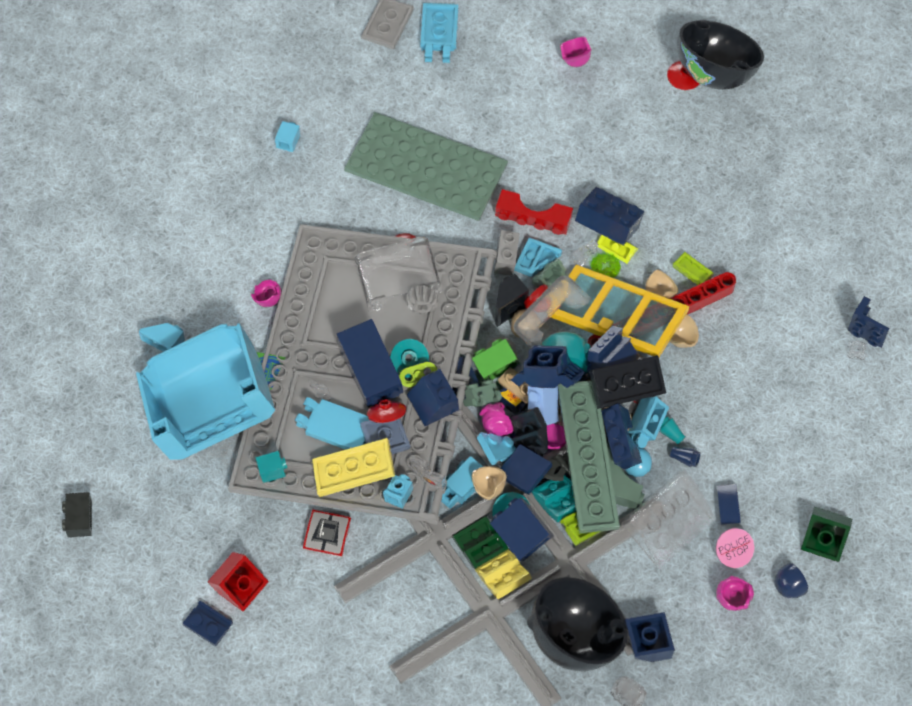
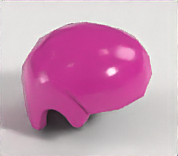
(267, 289)

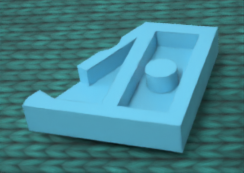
(535, 257)
(496, 447)

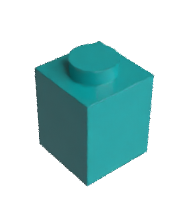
(271, 466)

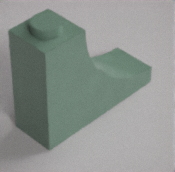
(626, 490)

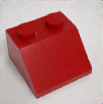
(238, 581)

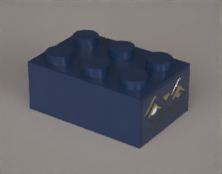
(609, 216)

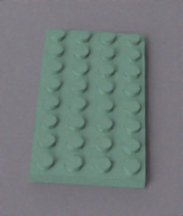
(426, 166)

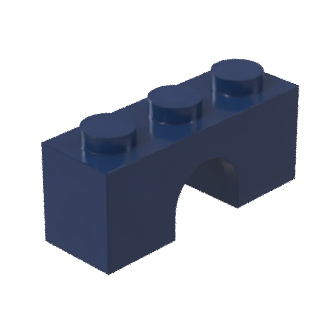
(623, 449)

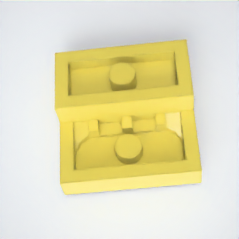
(503, 574)

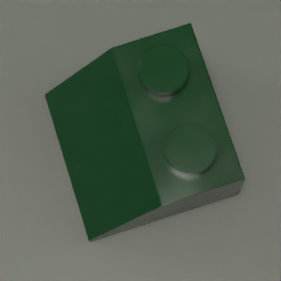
(826, 534)

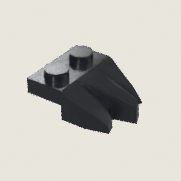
(530, 431)

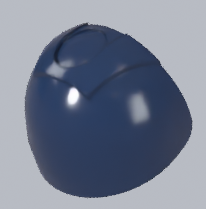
(790, 581)

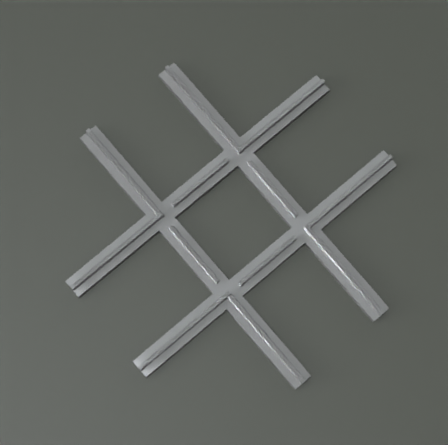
(486, 614)

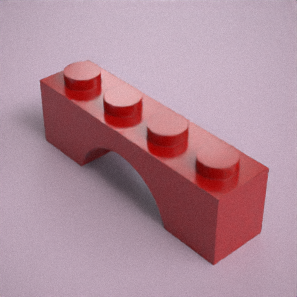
(554, 219)

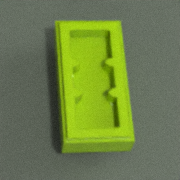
(692, 269)

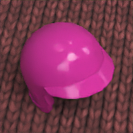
(576, 51)

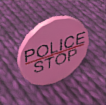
(735, 548)

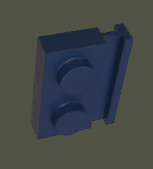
(207, 623)

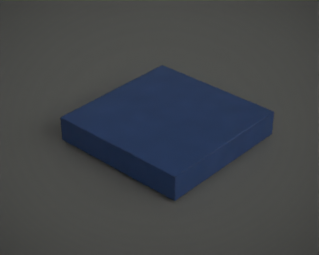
(525, 469)

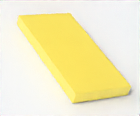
(353, 467)

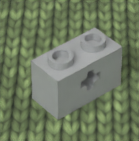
(507, 253)

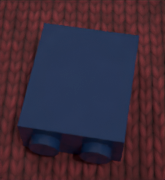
(521, 528)

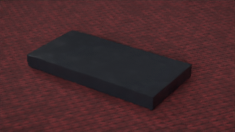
(627, 381)

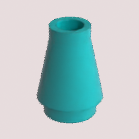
(671, 430)

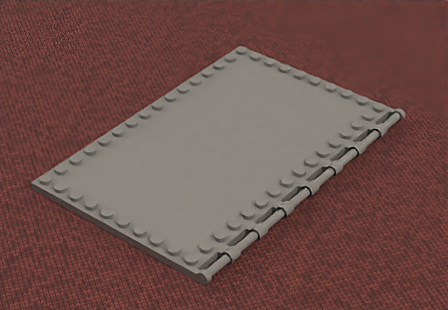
(325, 298)

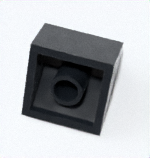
(510, 298)

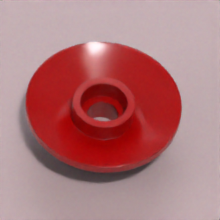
(680, 79)
(386, 411)

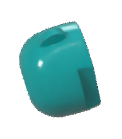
(576, 347)

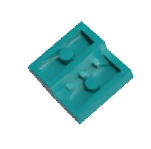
(556, 498)

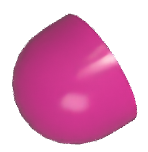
(555, 436)

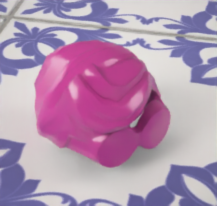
(495, 420)
(734, 593)

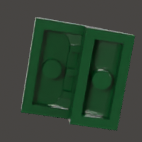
(480, 543)

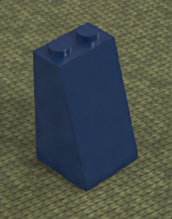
(369, 363)

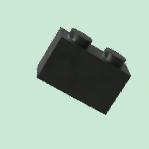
(77, 514)

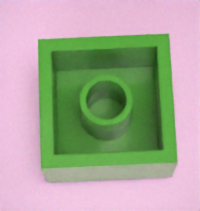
(496, 359)

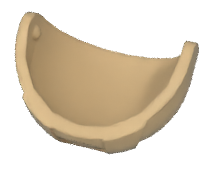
(661, 284)
(686, 333)
(489, 481)

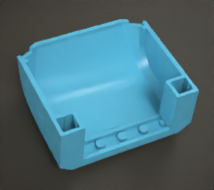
(204, 391)

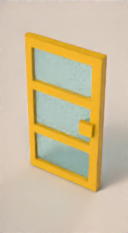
(643, 315)

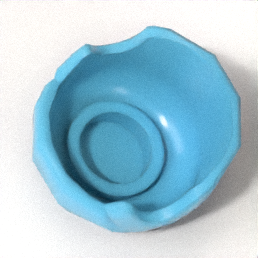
(642, 468)

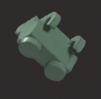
(549, 274)
(482, 395)

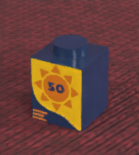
(512, 402)

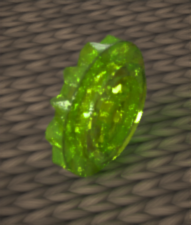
(614, 264)

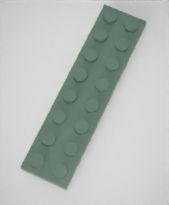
(588, 459)

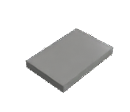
(387, 23)

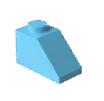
(162, 336)

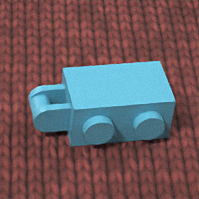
(647, 420)
(460, 483)

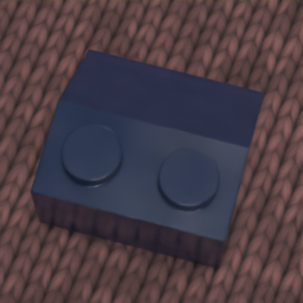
(433, 398)
(650, 637)

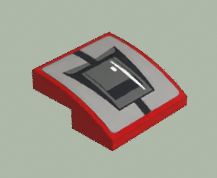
(327, 533)

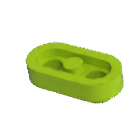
(416, 372)

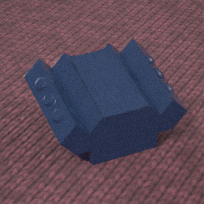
(611, 350)
(548, 368)

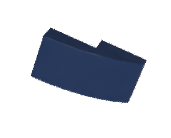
(728, 504)

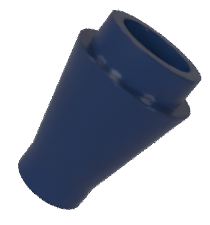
(686, 456)

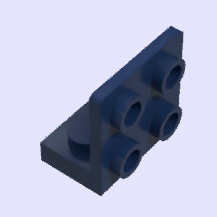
(867, 328)

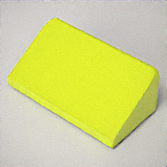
(621, 252)

